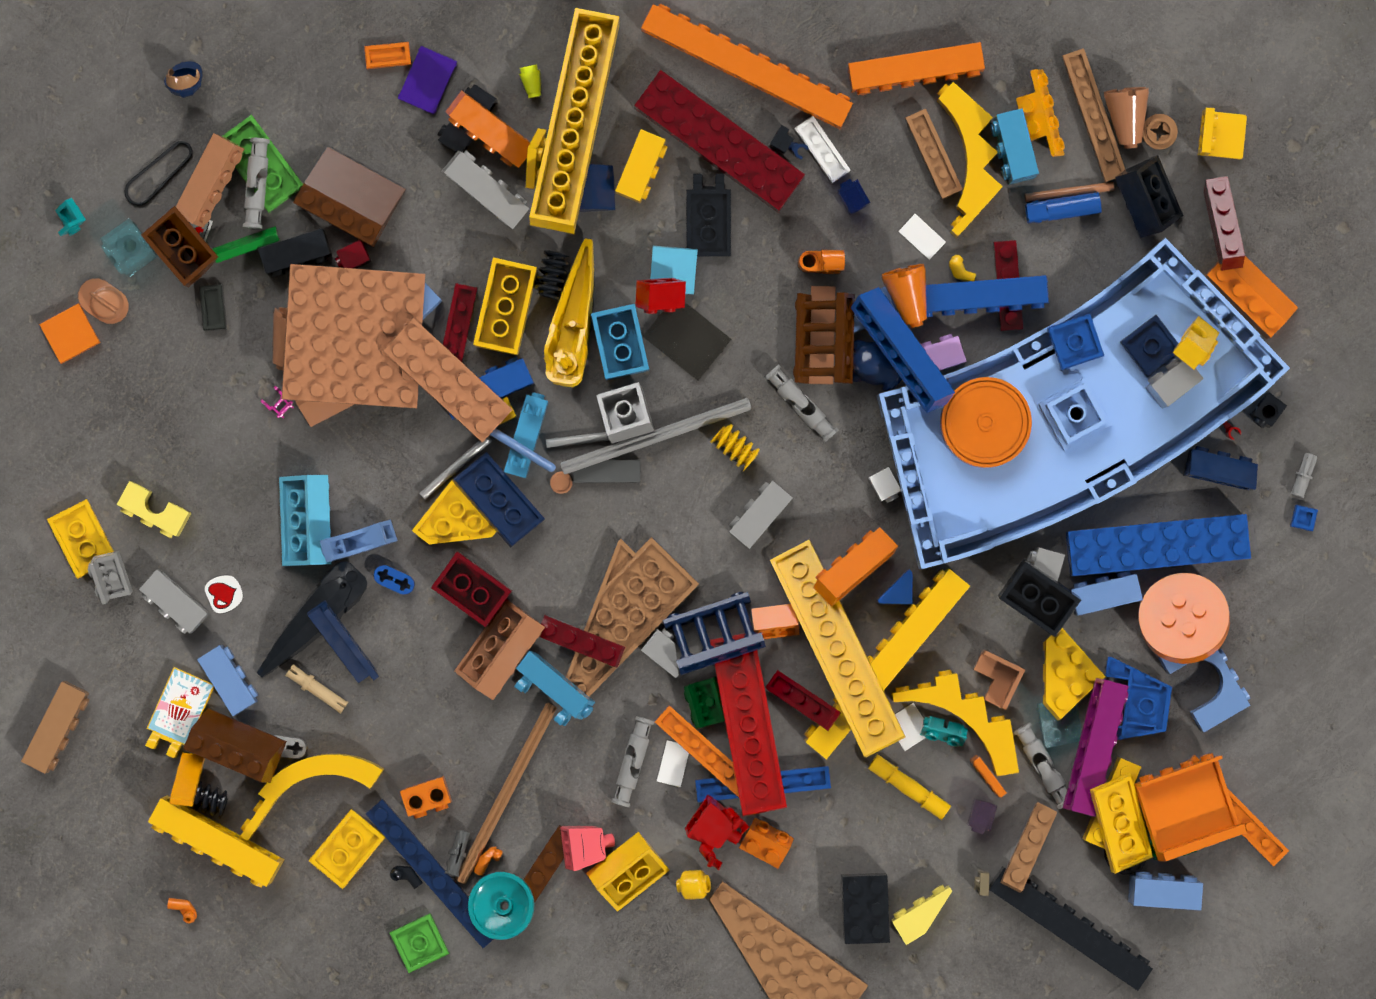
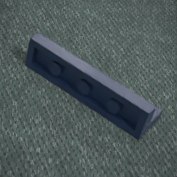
(342, 642)

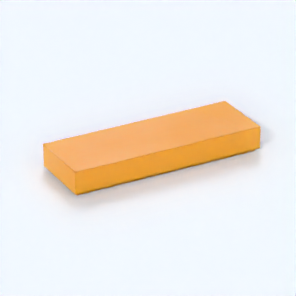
(187, 779)

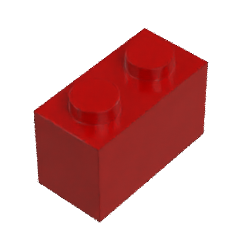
(660, 294)

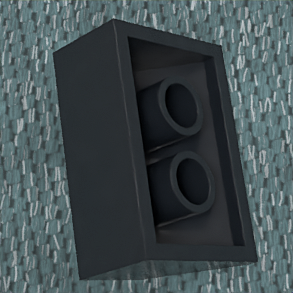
(1149, 197)

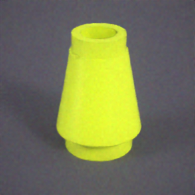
(531, 80)

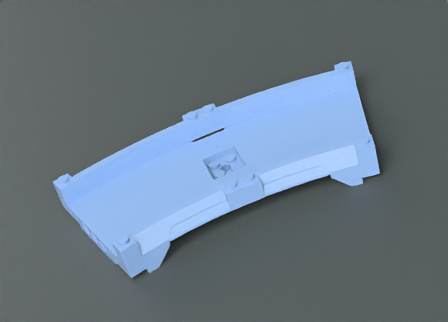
(971, 509)

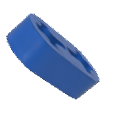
(391, 584)

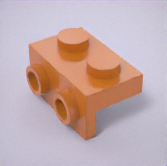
(766, 843)

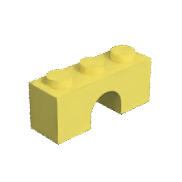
(135, 501)

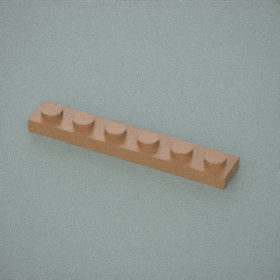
(1093, 114)

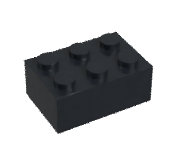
(1039, 597)
(865, 908)

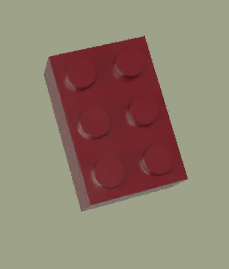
(471, 589)

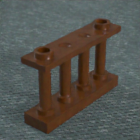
(843, 344)

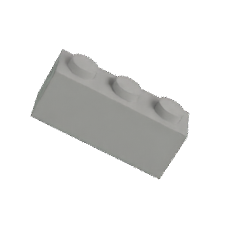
(759, 514)
(173, 602)

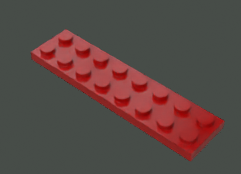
(750, 732)

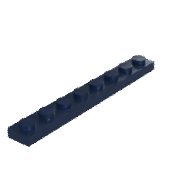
(425, 865)

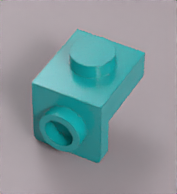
(70, 216)

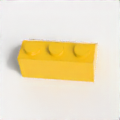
(627, 871)

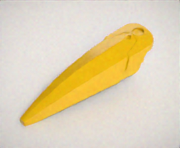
(570, 327)

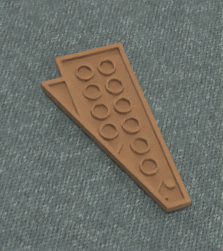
(630, 605)
(779, 957)

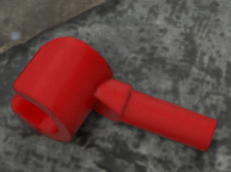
(1229, 428)

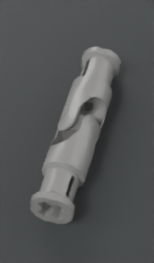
(257, 168)
(792, 394)
(628, 777)
(1051, 778)

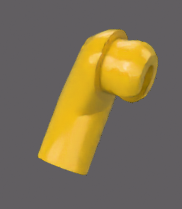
(958, 270)

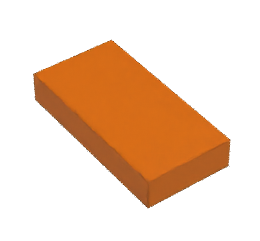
(387, 55)

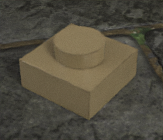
(981, 883)

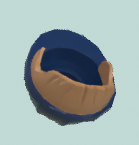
(184, 79)

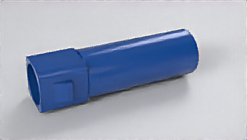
(1063, 207)

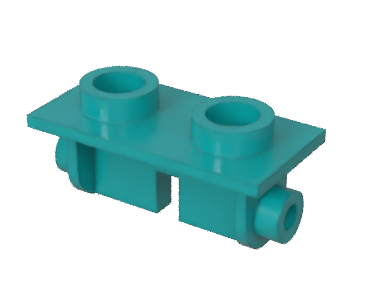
(953, 735)

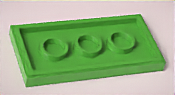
(281, 179)

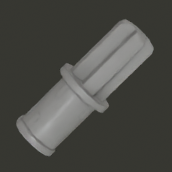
(1304, 475)

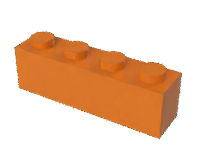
(489, 128)
(855, 566)

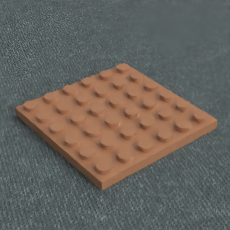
(339, 331)

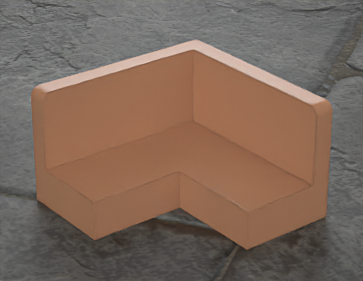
(1004, 675)

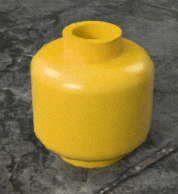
(693, 884)

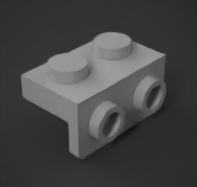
(109, 576)

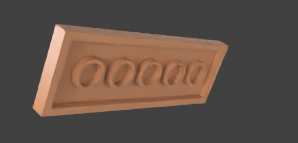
(447, 380)

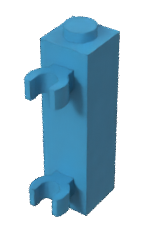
(527, 433)
(556, 686)

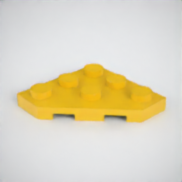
(452, 519)
(1066, 674)

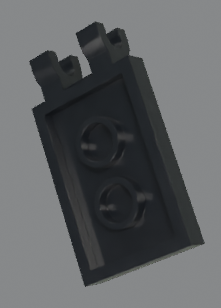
(708, 218)

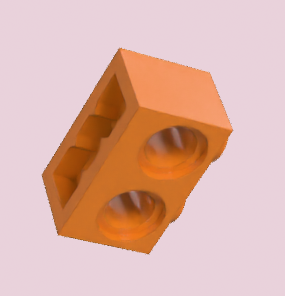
(424, 792)

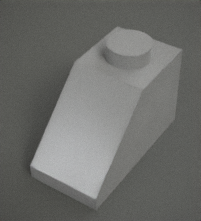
(662, 651)

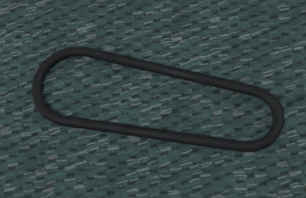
(150, 165)

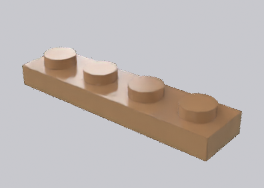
(933, 154)
(1028, 847)

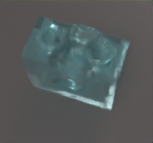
(115, 244)

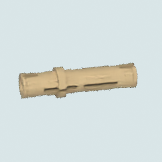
(316, 688)

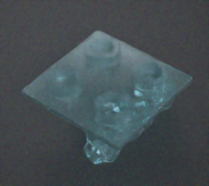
(1059, 732)

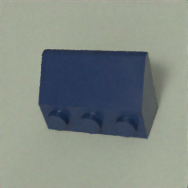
(1221, 469)

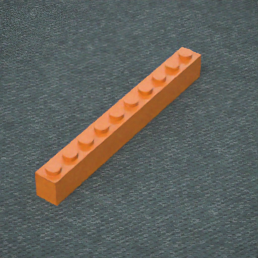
(746, 66)

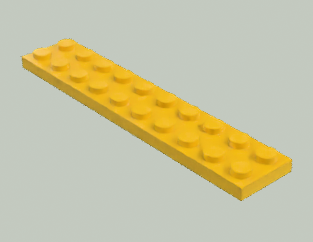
(838, 652)

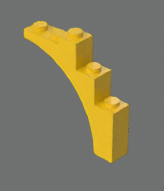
(995, 735)

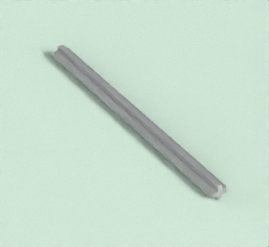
(656, 436)

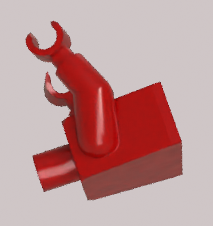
(713, 826)

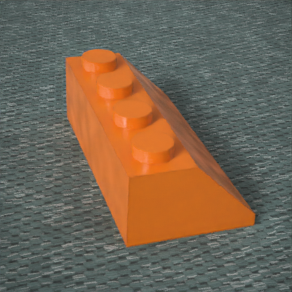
(1253, 296)

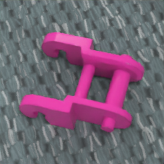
(284, 409)

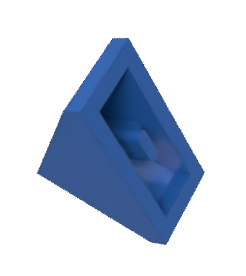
(900, 591)

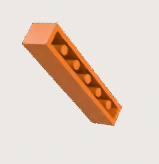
(916, 67)

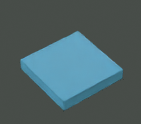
(675, 263)

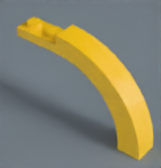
(325, 764)

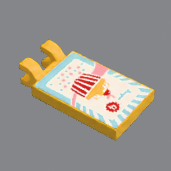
(178, 710)

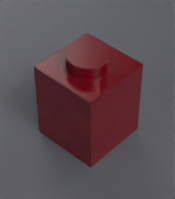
(353, 256)

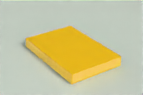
(80, 536)
(347, 848)

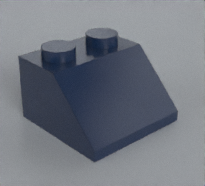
(599, 189)

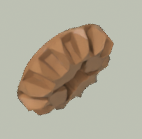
(1168, 127)

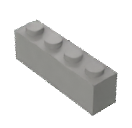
(485, 189)

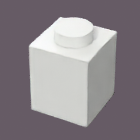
(885, 485)

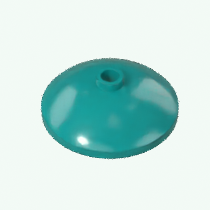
(486, 905)

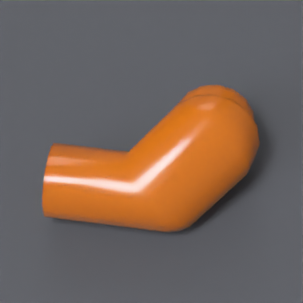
(485, 858)
(185, 907)

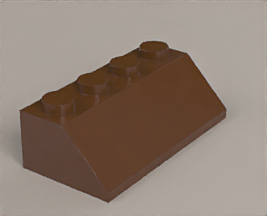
(235, 745)

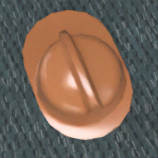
(103, 301)

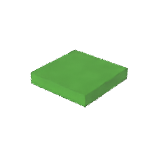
(419, 943)

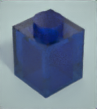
(853, 196)

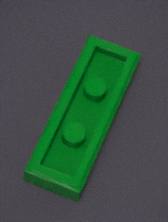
(246, 244)

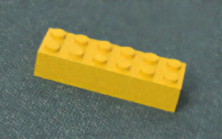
(216, 841)

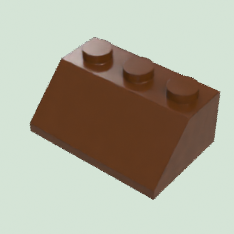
(180, 247)

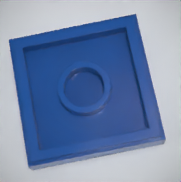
(1075, 341)

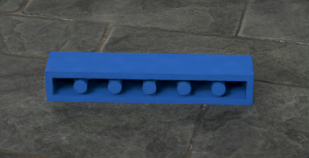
(987, 295)
(902, 350)

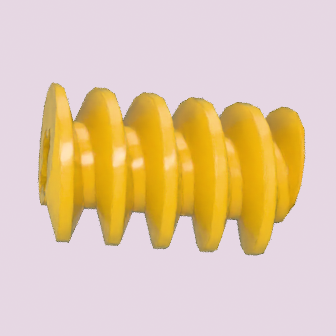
(735, 446)

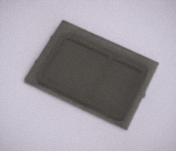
(687, 339)

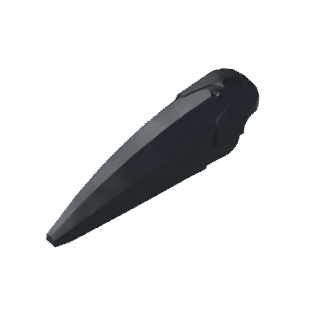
(341, 589)

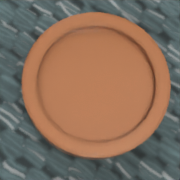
(561, 482)

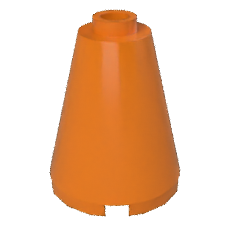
(908, 292)

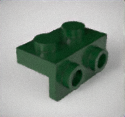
(704, 702)

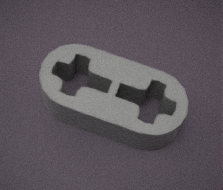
(289, 753)

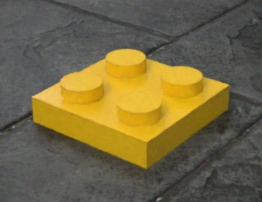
(534, 157)

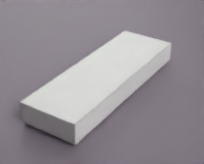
(822, 149)

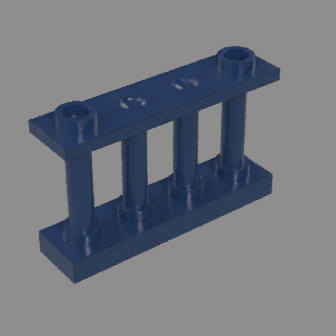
(730, 648)

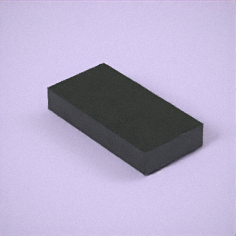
(212, 307)

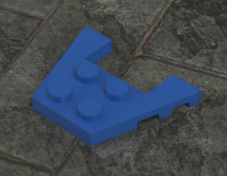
(1146, 704)

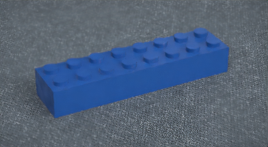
(1158, 545)

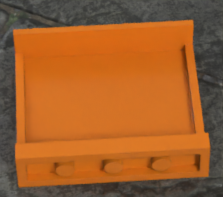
(1187, 808)

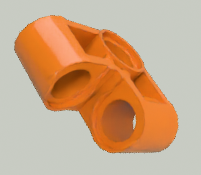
(824, 261)

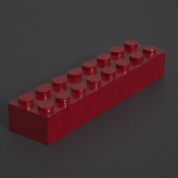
(719, 141)

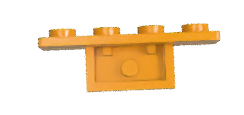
(1040, 113)

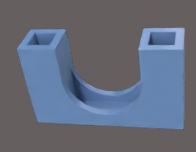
(1228, 699)

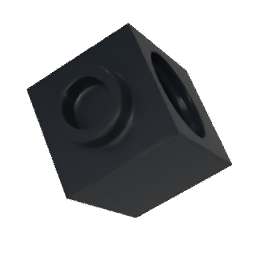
(1275, 404)

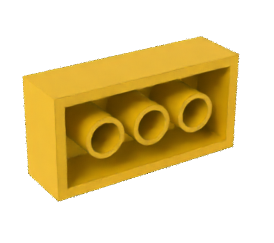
(505, 306)

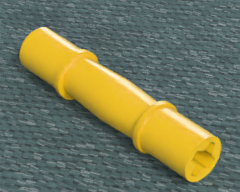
(909, 787)

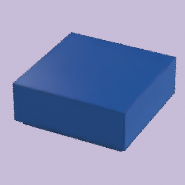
(1304, 518)

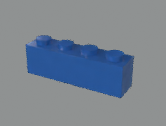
(507, 379)

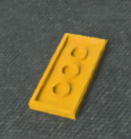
(1121, 823)

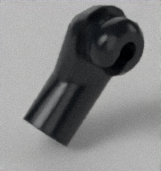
(406, 873)

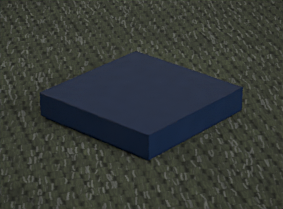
(1150, 345)

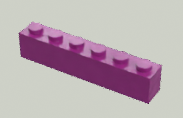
(1095, 744)

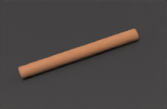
(1072, 191)

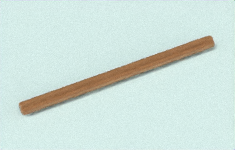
(506, 792)

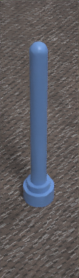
(528, 453)

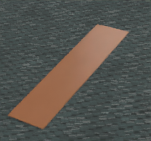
(822, 293)

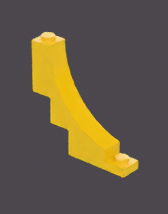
(978, 184)

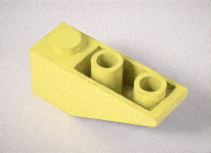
(917, 920)

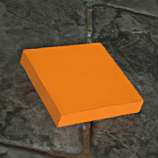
(70, 333)
(988, 776)

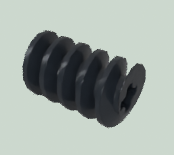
(551, 274)
(210, 800)

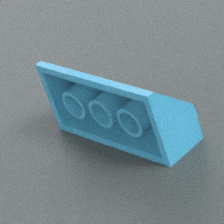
(304, 519)

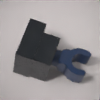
(783, 141)

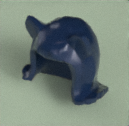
(873, 366)

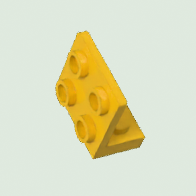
(1222, 134)

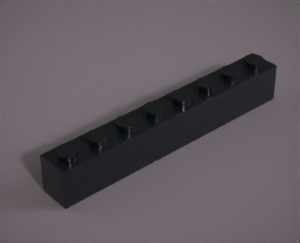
(1075, 931)

